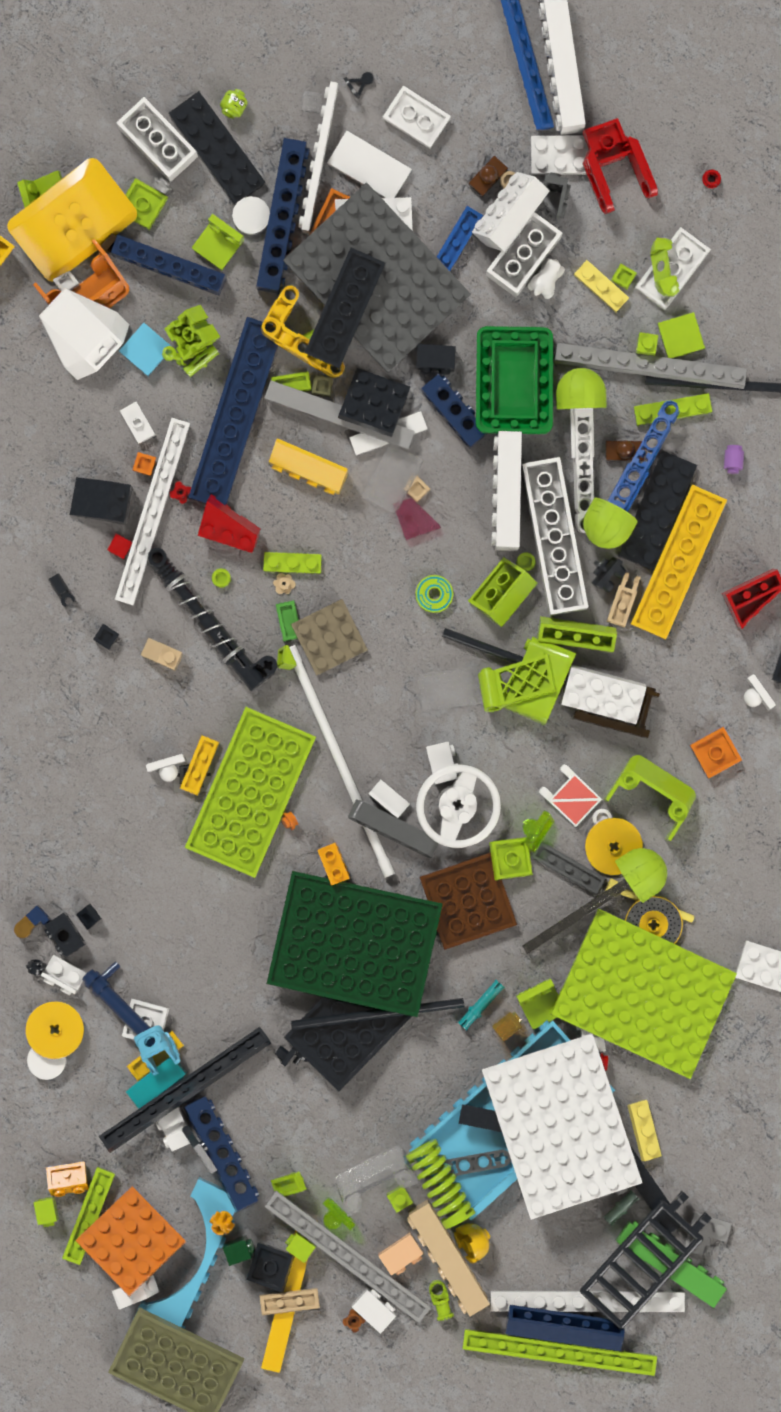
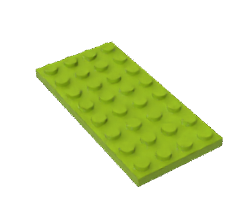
(250, 792)

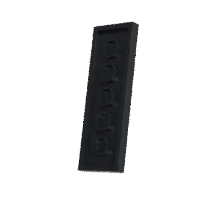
(217, 148)
(344, 308)
(658, 510)

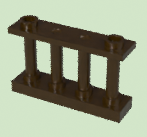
(619, 725)

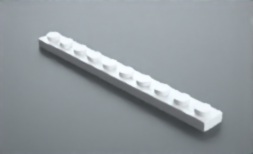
(152, 511)
(575, 1302)

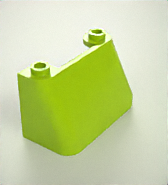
(539, 708)

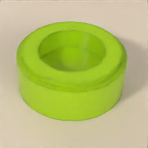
(526, 561)
(221, 578)

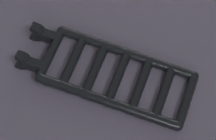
(624, 1248)

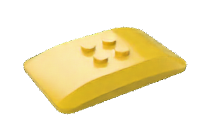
(66, 218)

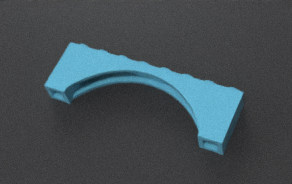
(177, 1306)

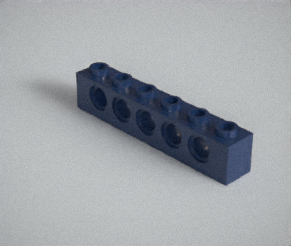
(168, 265)
(206, 1107)

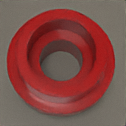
(711, 173)

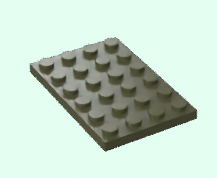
(175, 1364)

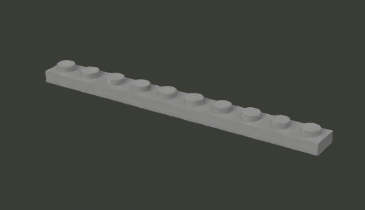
(650, 365)
(347, 1256)

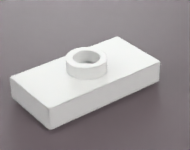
(137, 423)

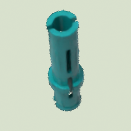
(483, 1002)

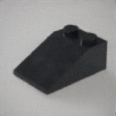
(101, 500)

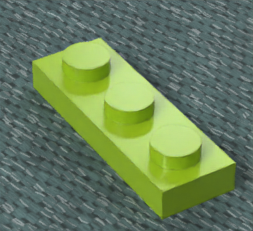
(292, 563)

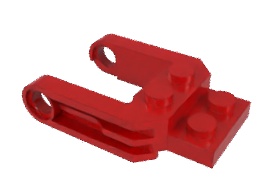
(608, 145)

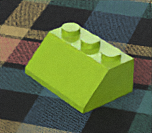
(502, 591)

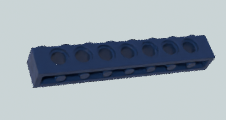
(290, 149)

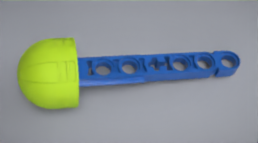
(608, 521)

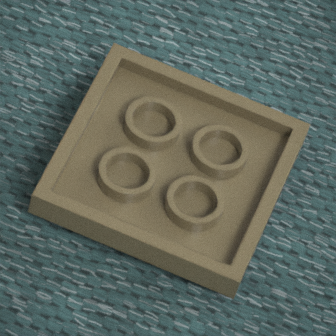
(329, 637)

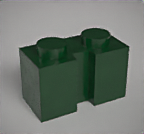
(238, 1250)

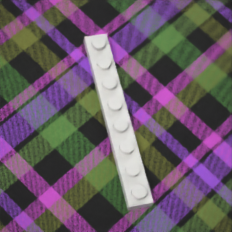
(317, 165)

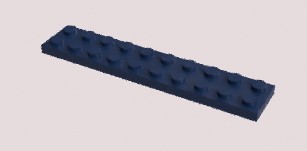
(235, 414)

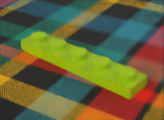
(89, 1212)

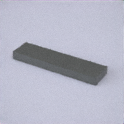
(568, 868)

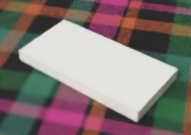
(370, 165)
(684, 259)

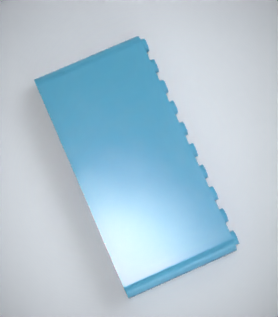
(464, 1140)

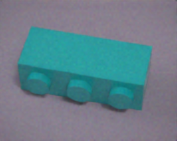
(154, 1085)

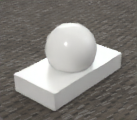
(757, 694)
(167, 767)

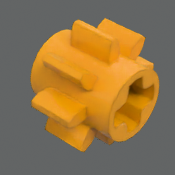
(222, 1223)

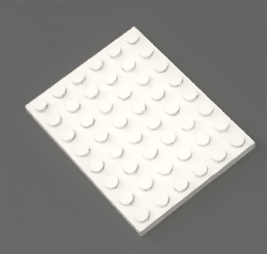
(561, 1126)

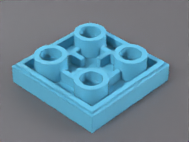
(144, 349)

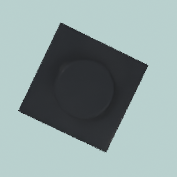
(106, 636)
(88, 916)

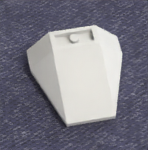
(82, 332)

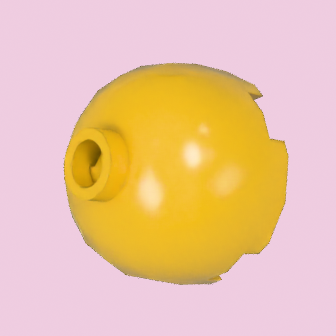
(473, 1241)

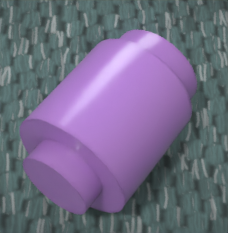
(733, 459)

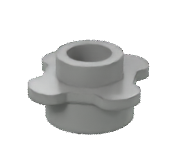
(162, 184)

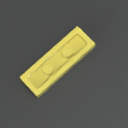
(601, 286)
(644, 1130)

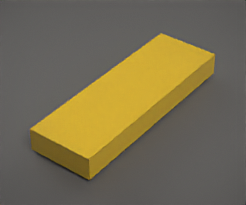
(199, 765)
(139, 1068)

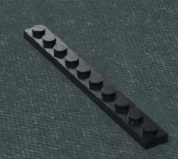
(184, 1089)

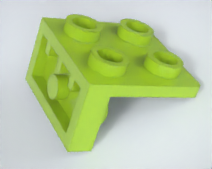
(32, 189)
(218, 242)
(538, 1002)

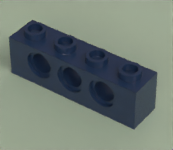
(431, 391)

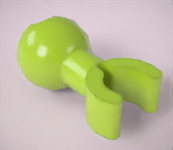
(169, 353)

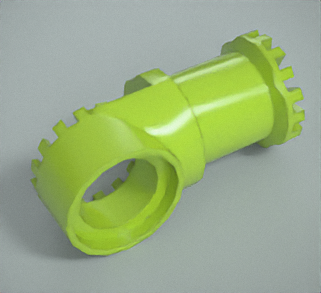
(441, 1301)

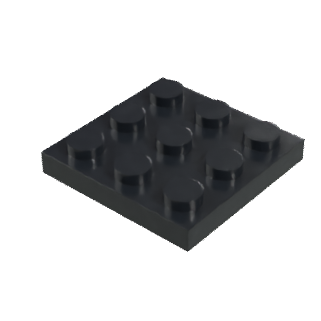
(374, 402)

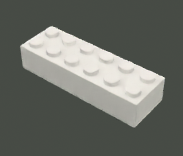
(508, 490)

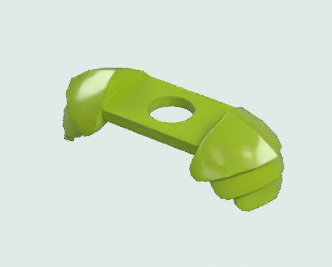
(664, 282)

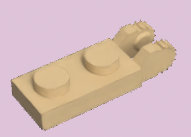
(623, 602)

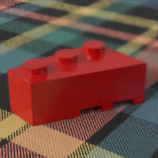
(227, 527)
(751, 596)

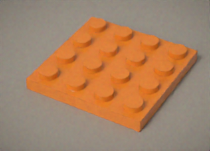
(130, 1241)

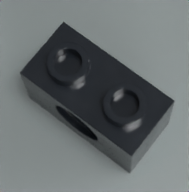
(75, 939)

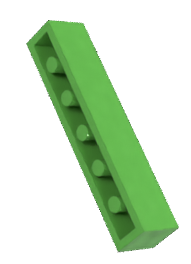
(687, 1275)

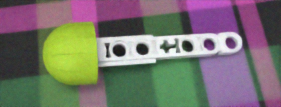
(581, 392)

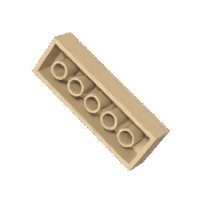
(449, 1258)

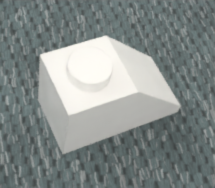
(145, 1291)

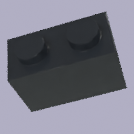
(435, 358)

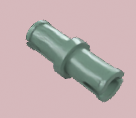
(621, 1207)

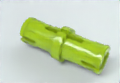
(201, 361)

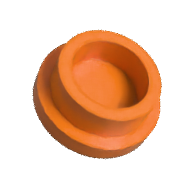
(289, 820)

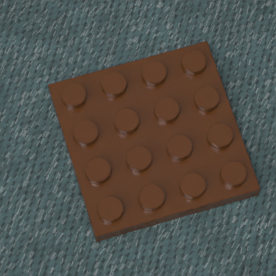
(471, 901)

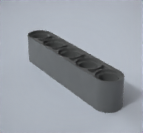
(392, 828)

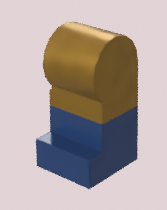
(30, 921)

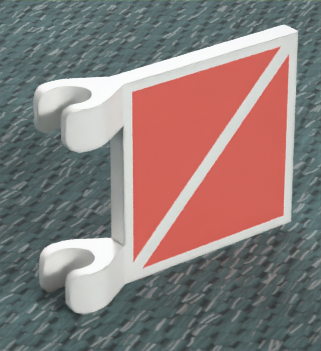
(573, 798)

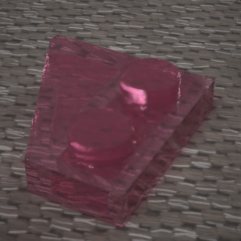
(415, 520)

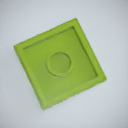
(147, 202)
(681, 336)
(510, 858)

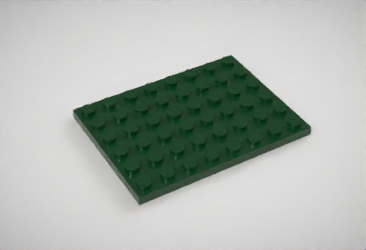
(354, 944)

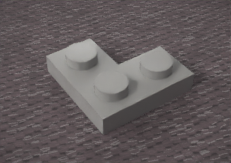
(714, 1228)

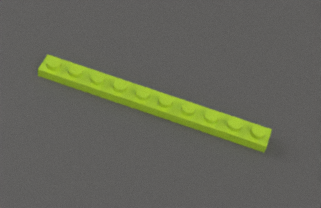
(559, 1352)

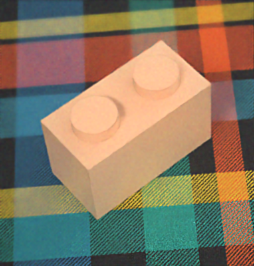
(401, 1254)

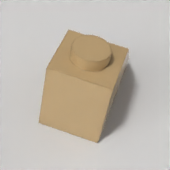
(162, 654)

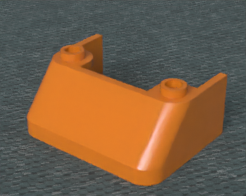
(103, 286)

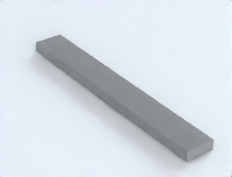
(329, 412)

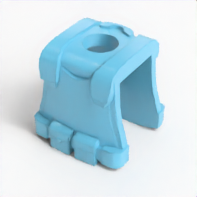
(163, 1041)

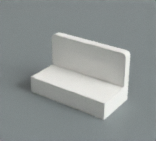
(389, 798)

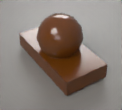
(488, 176)
(622, 450)

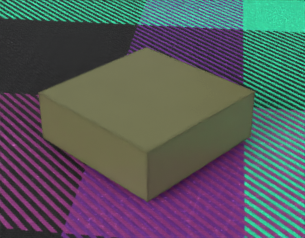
(322, 386)

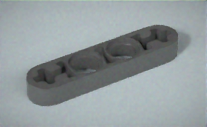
(473, 1160)

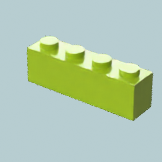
(577, 634)

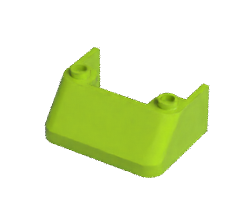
(641, 769)

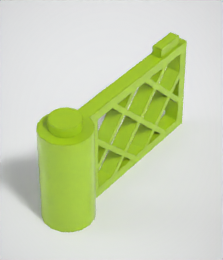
(492, 685)

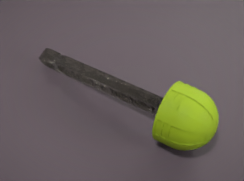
(642, 871)

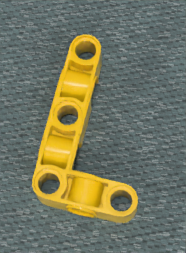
(288, 339)

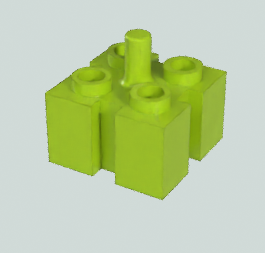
(192, 332)

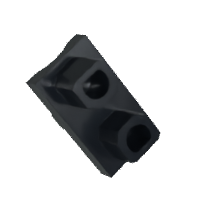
(605, 571)
(285, 1055)

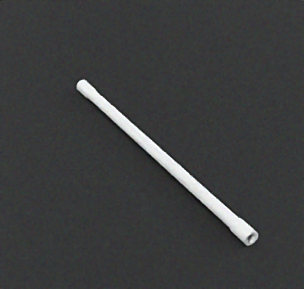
(383, 860)

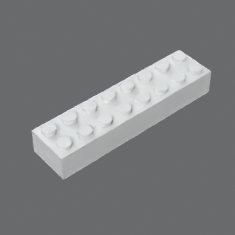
(562, 67)
(554, 536)

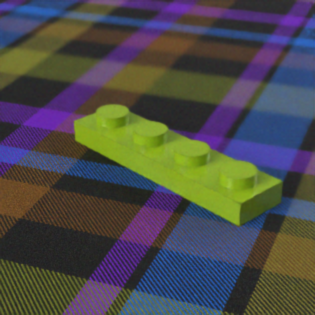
(687, 406)

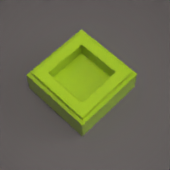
(623, 276)

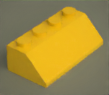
(308, 466)

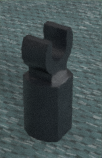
(61, 588)

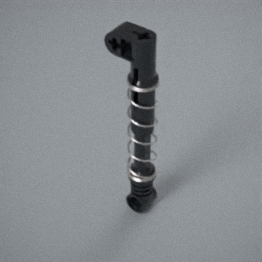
(211, 626)

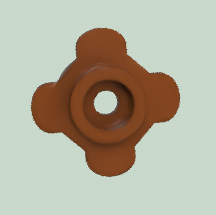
(354, 1326)

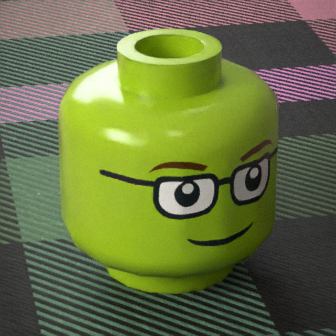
(233, 103)

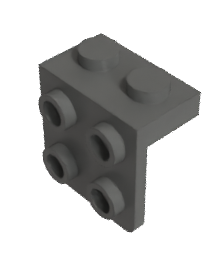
(556, 183)

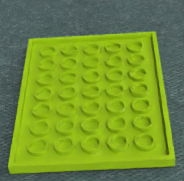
(643, 993)

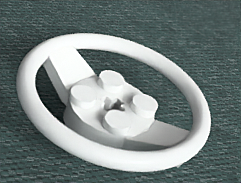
(454, 817)

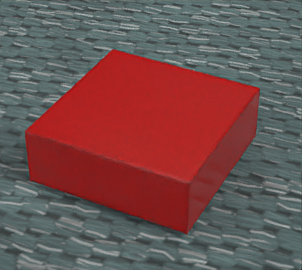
(120, 546)

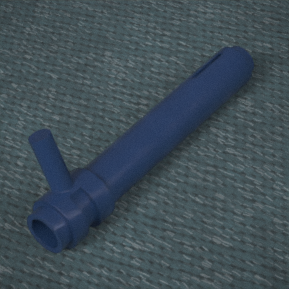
(101, 988)

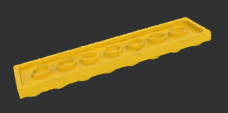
(678, 562)

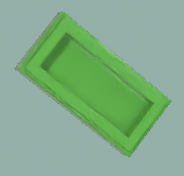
(287, 615)

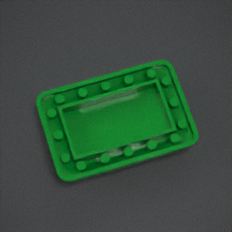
(514, 379)

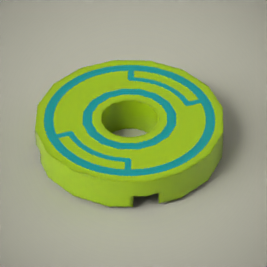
(434, 605)

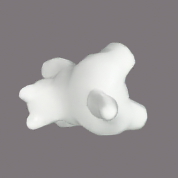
(545, 280)

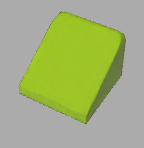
(285, 658)

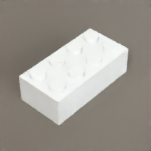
(157, 139)
(510, 211)
(524, 255)
(603, 694)

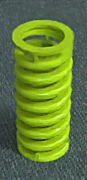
(464, 1206)

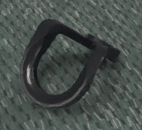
(367, 78)

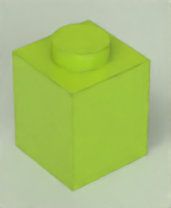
(646, 344)
(399, 1198)
(46, 1211)
(299, 1246)

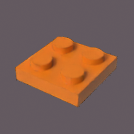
(715, 752)

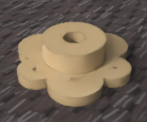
(290, 584)

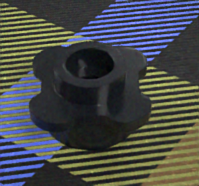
(35, 967)

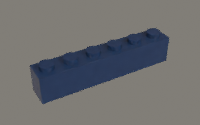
(563, 1328)

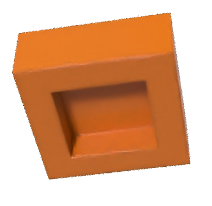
(144, 464)

